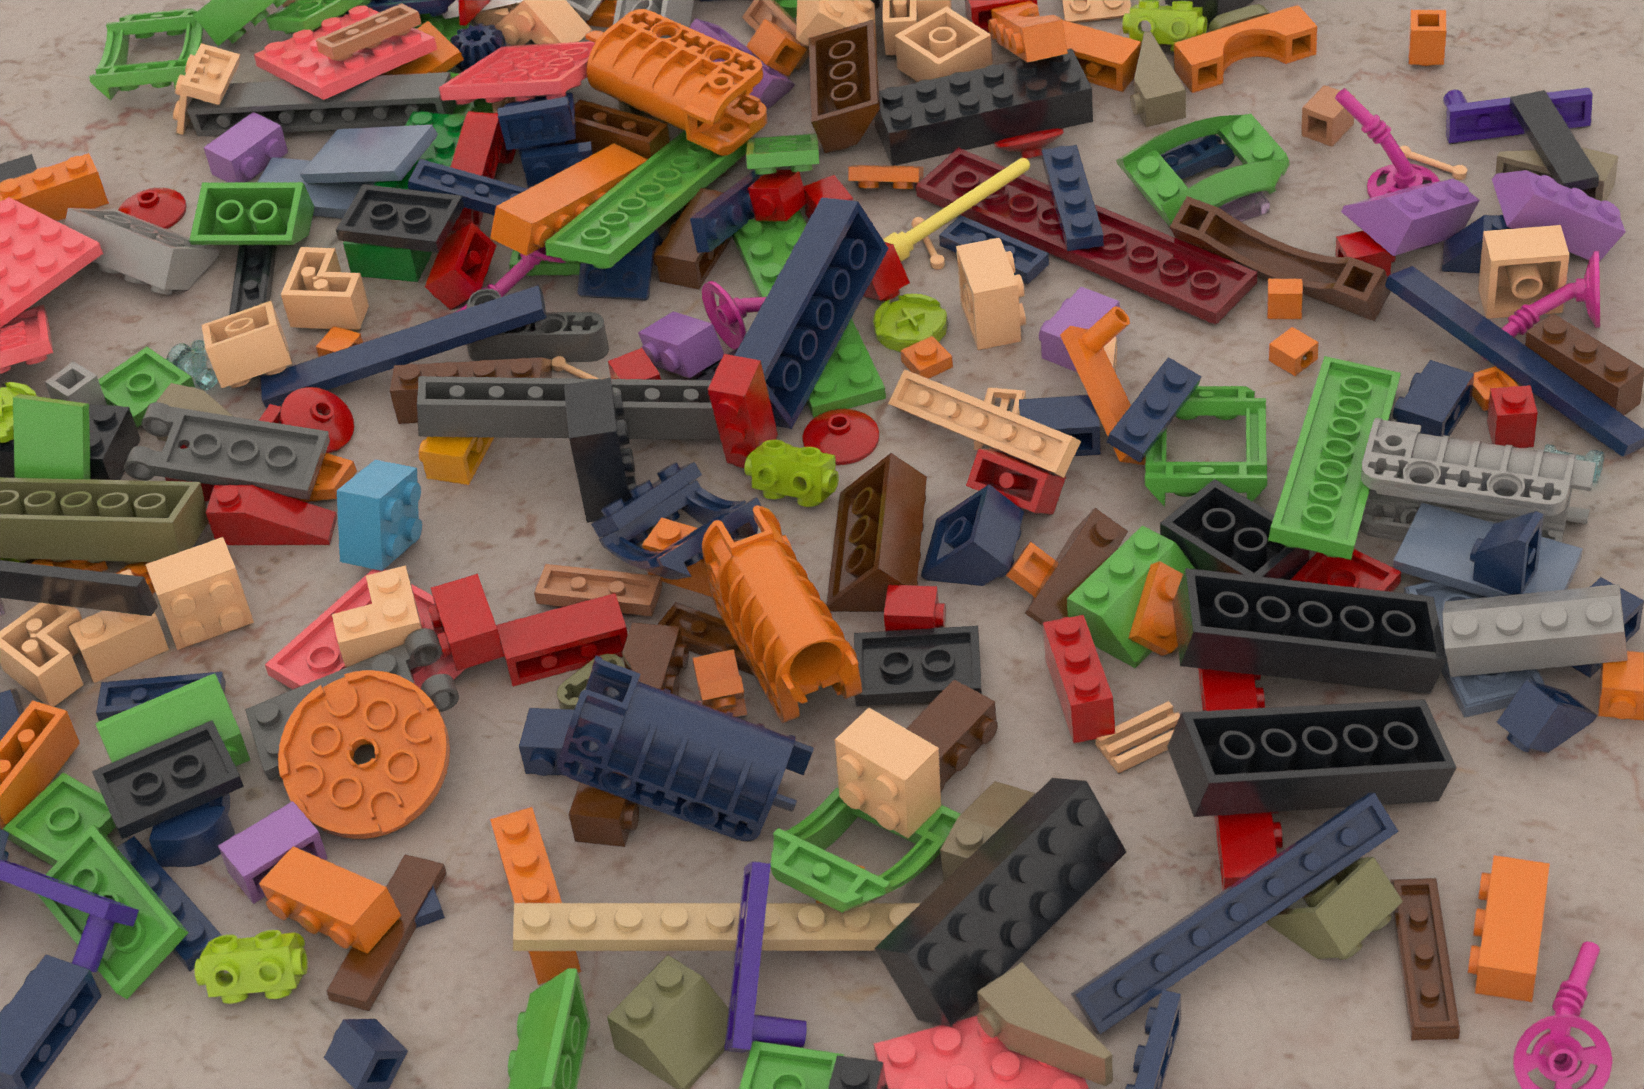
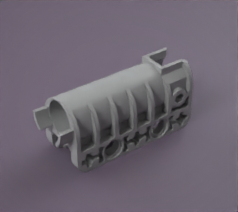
(1465, 478)

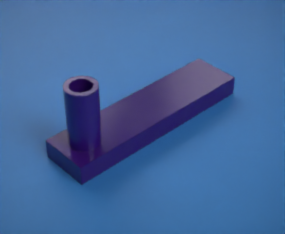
(1495, 119)
(101, 910)
(742, 1023)

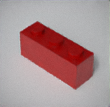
(741, 407)
(562, 639)
(1078, 678)

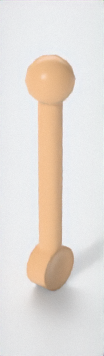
(1458, 172)
(936, 261)
(559, 364)

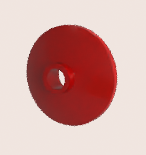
(1030, 144)
(157, 206)
(302, 410)
(842, 433)

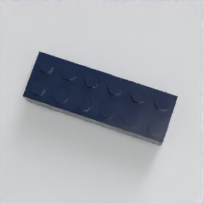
(813, 303)

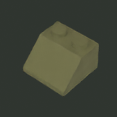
(1340, 911)
(671, 1024)

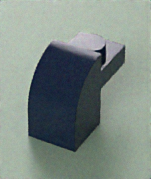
(193, 835)

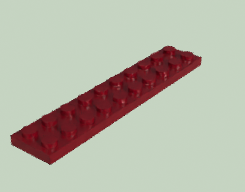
(1131, 251)

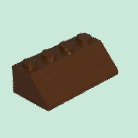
(843, 84)
(405, 378)
(877, 536)

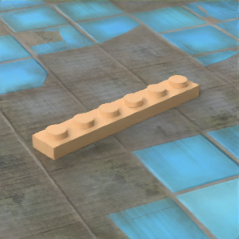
(985, 423)

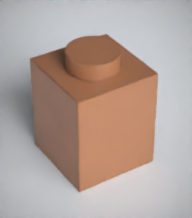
(1325, 117)

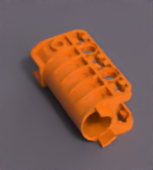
(678, 79)
(777, 616)

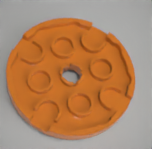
(370, 796)

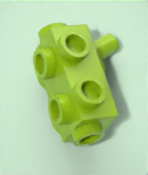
(1167, 23)
(792, 472)
(256, 964)

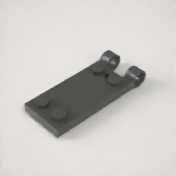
(229, 451)
(420, 649)

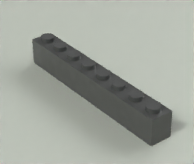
(374, 103)
(538, 408)

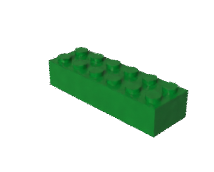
(401, 263)

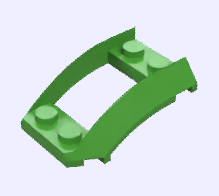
(114, 74)
(1249, 141)
(1189, 478)
(805, 865)

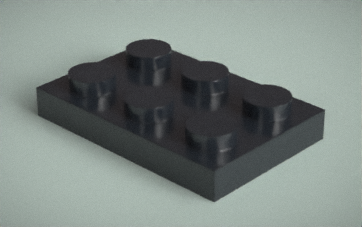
(400, 218)
(916, 663)
(167, 779)

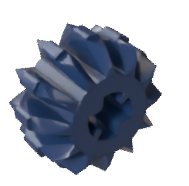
(477, 43)

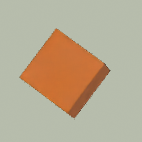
(1284, 299)
(336, 340)
(1293, 351)

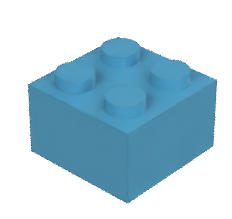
(378, 514)

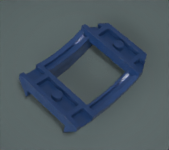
(674, 559)

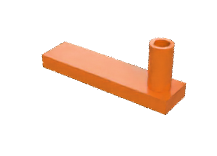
(1097, 372)

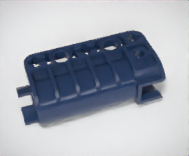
(677, 754)

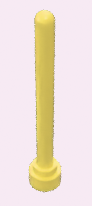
(904, 242)

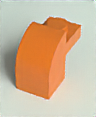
(720, 682)

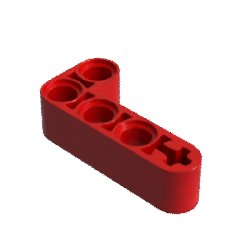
(479, 152)

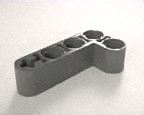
(564, 334)

